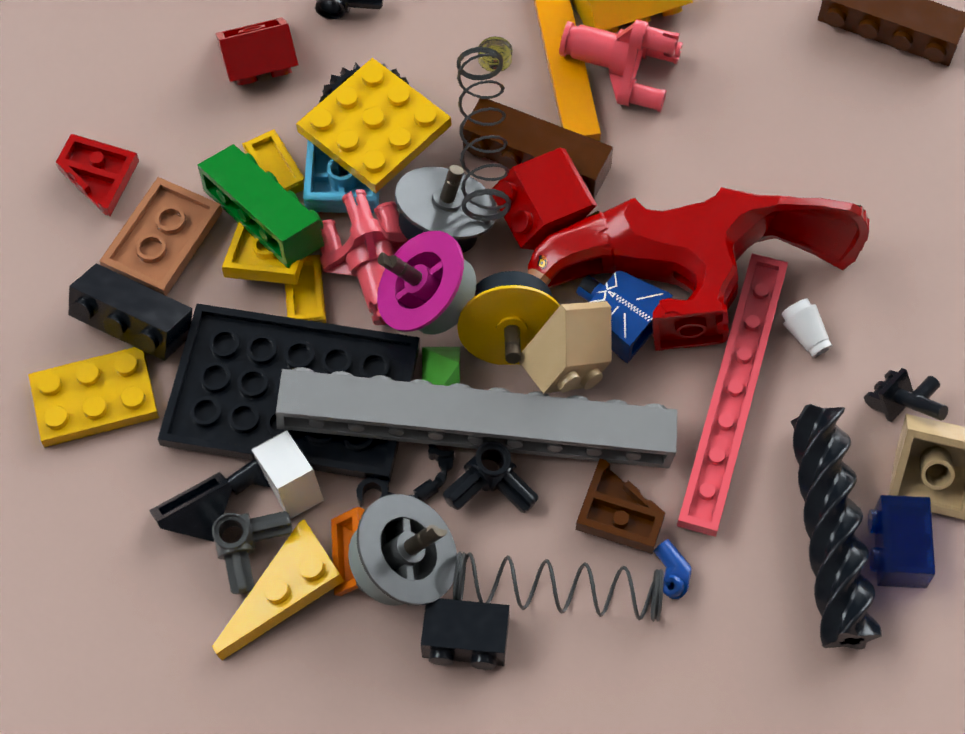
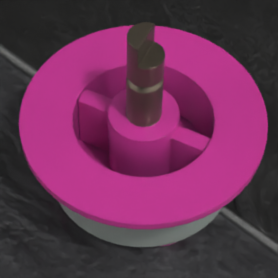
(425, 284)

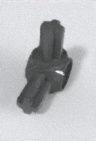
(237, 554)

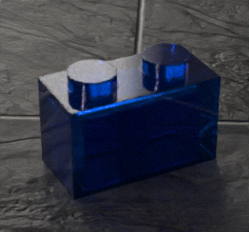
(902, 541)

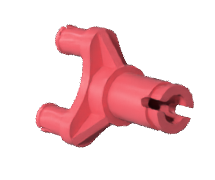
(623, 56)
(366, 242)

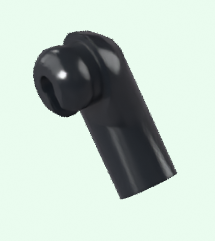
(246, 476)

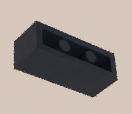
(129, 311)

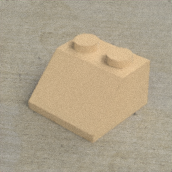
(570, 348)
(931, 464)

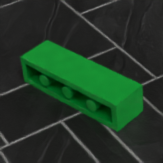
(261, 205)

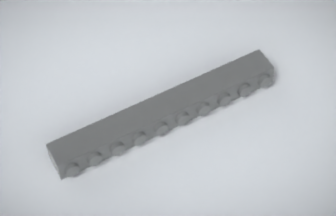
(472, 417)

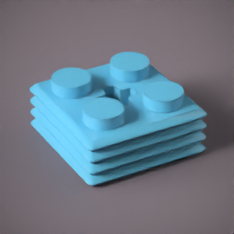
(325, 185)

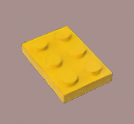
(92, 396)

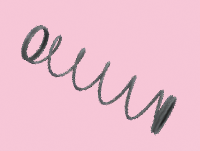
(493, 53)
(655, 591)

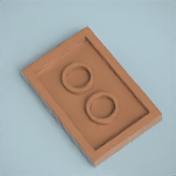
(161, 236)

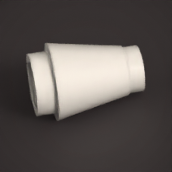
(807, 327)

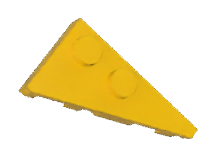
(290, 582)

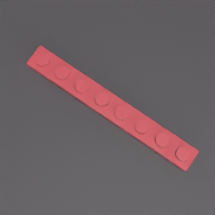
(732, 396)

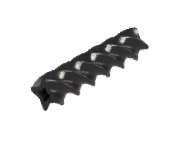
(830, 522)

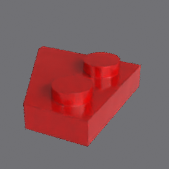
(97, 170)

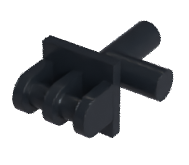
(897, 393)

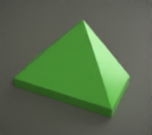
(441, 365)

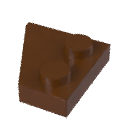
(619, 512)

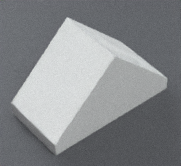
(288, 474)

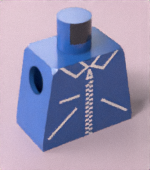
(631, 309)

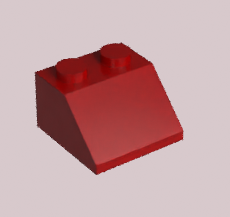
(257, 50)
(544, 197)

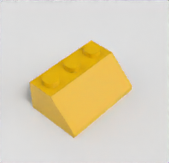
(613, 13)

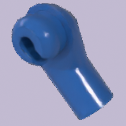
(677, 570)

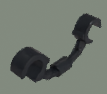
(422, 492)

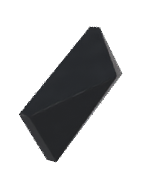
(195, 508)

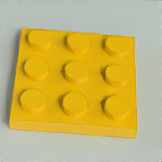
(374, 125)

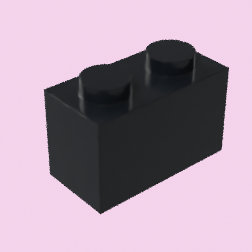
(465, 633)

